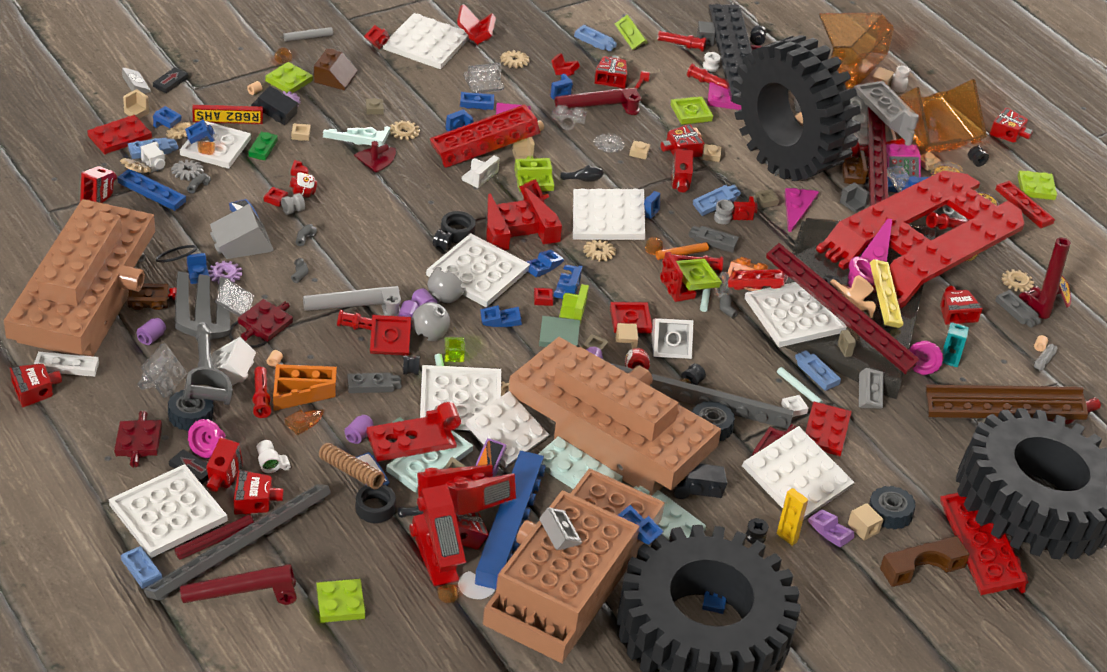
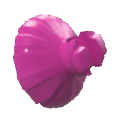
(861, 267)
(929, 355)
(204, 437)

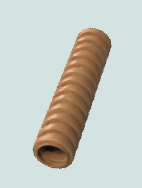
(352, 465)

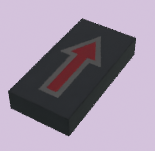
(170, 80)
(195, 465)

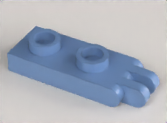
(595, 38)
(165, 144)
(707, 202)
(817, 370)

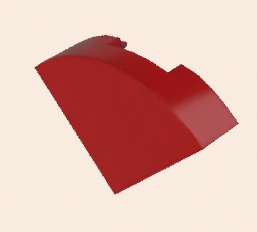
(298, 167)

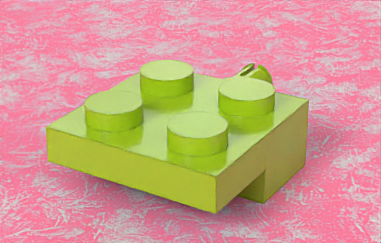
(536, 169)

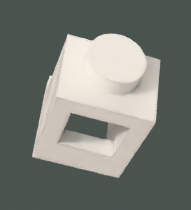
(153, 156)

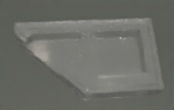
(898, 177)

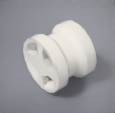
(711, 61)

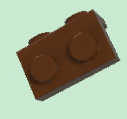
(855, 169)
(150, 296)

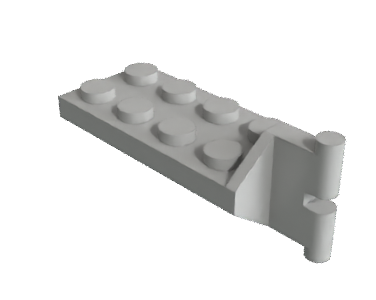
(889, 108)

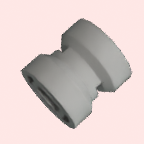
(293, 203)
(723, 212)

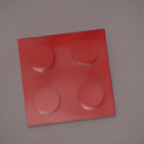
(631, 313)
(390, 335)

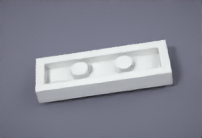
(68, 363)

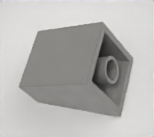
(240, 234)

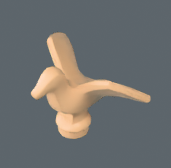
(857, 293)

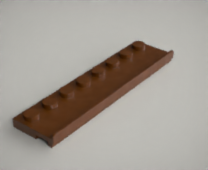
(984, 400)

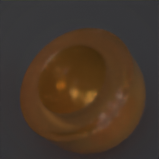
(283, 51)
(206, 147)
(653, 244)
(448, 593)

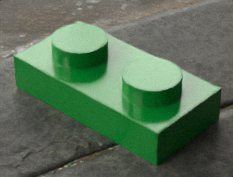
(263, 146)

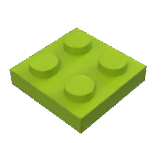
(289, 78)
(691, 110)
(1037, 185)
(698, 274)
(340, 600)

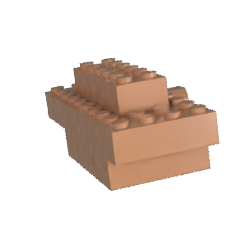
(82, 280)
(615, 415)
(553, 594)

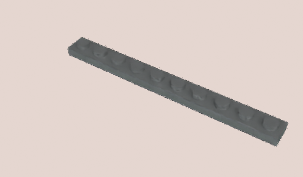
(739, 405)
(233, 544)

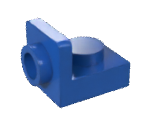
(561, 87)
(166, 117)
(458, 120)
(199, 131)
(652, 205)
(196, 265)

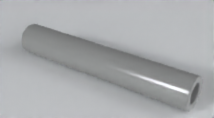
(308, 34)

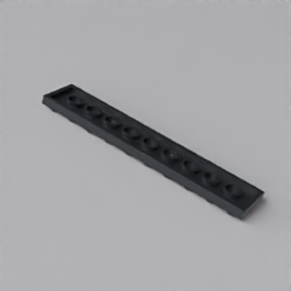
(731, 40)

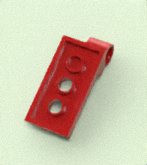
(431, 434)

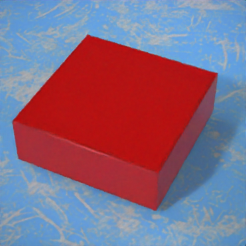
(274, 196)
(543, 296)

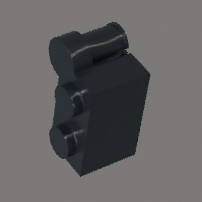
(277, 105)
(702, 481)

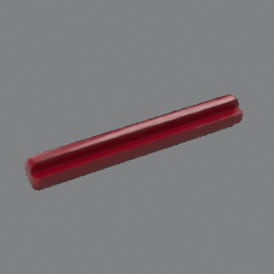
(212, 537)

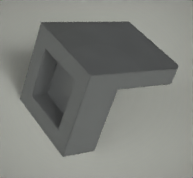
(706, 30)
(854, 197)

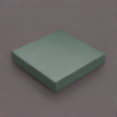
(558, 327)

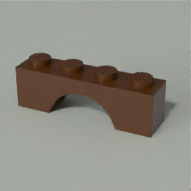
(946, 554)

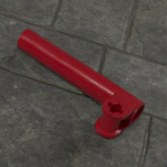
(627, 97)
(1044, 298)
(279, 578)

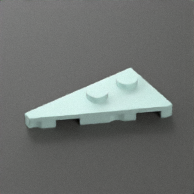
(359, 135)

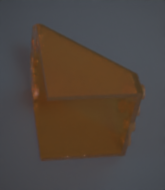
(858, 41)
(948, 119)

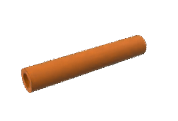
(684, 250)

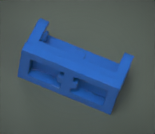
(568, 282)

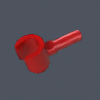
(644, 76)

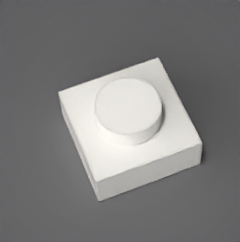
(795, 403)

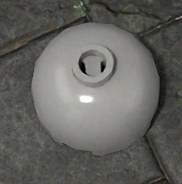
(445, 286)
(431, 321)

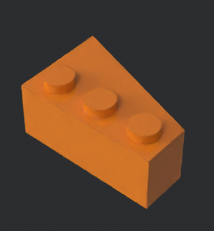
(302, 385)

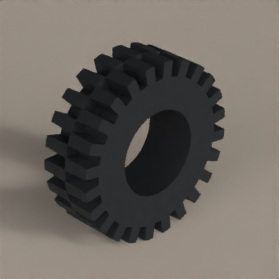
(822, 97)
(997, 484)
(697, 566)

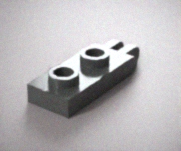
(714, 238)
(1018, 308)
(373, 382)

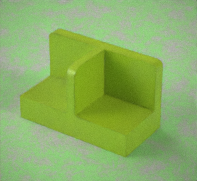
(630, 32)
(574, 305)

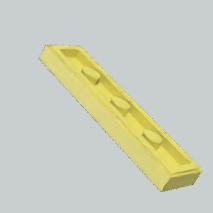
(886, 293)

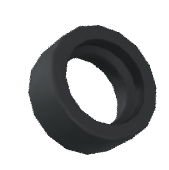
(458, 218)
(375, 515)

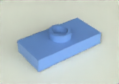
(141, 567)

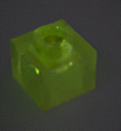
(454, 349)

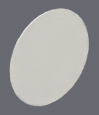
(470, 589)

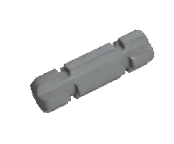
(1045, 357)

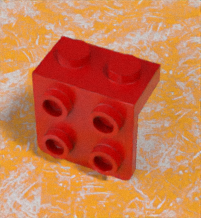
(476, 30)
(672, 278)

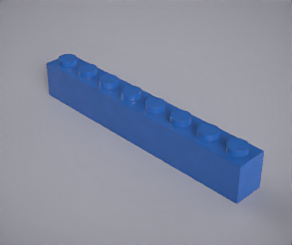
(509, 519)

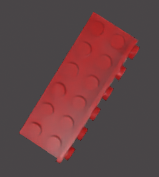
(485, 135)
(990, 558)

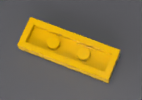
(792, 516)

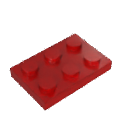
(119, 133)
(757, 279)
(828, 427)

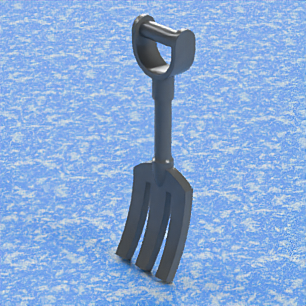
(204, 332)

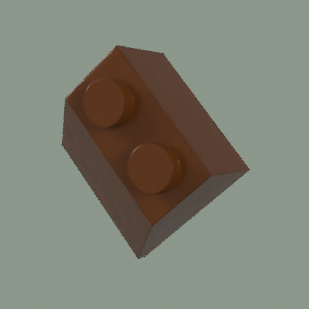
(334, 70)

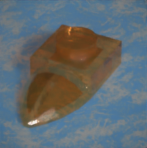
(302, 421)

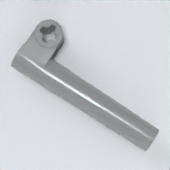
(386, 296)

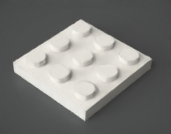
(228, 146)
(507, 423)

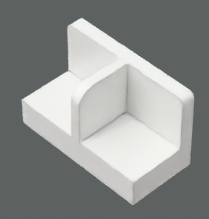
(481, 171)

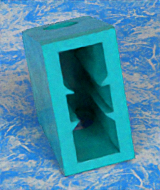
(956, 340)

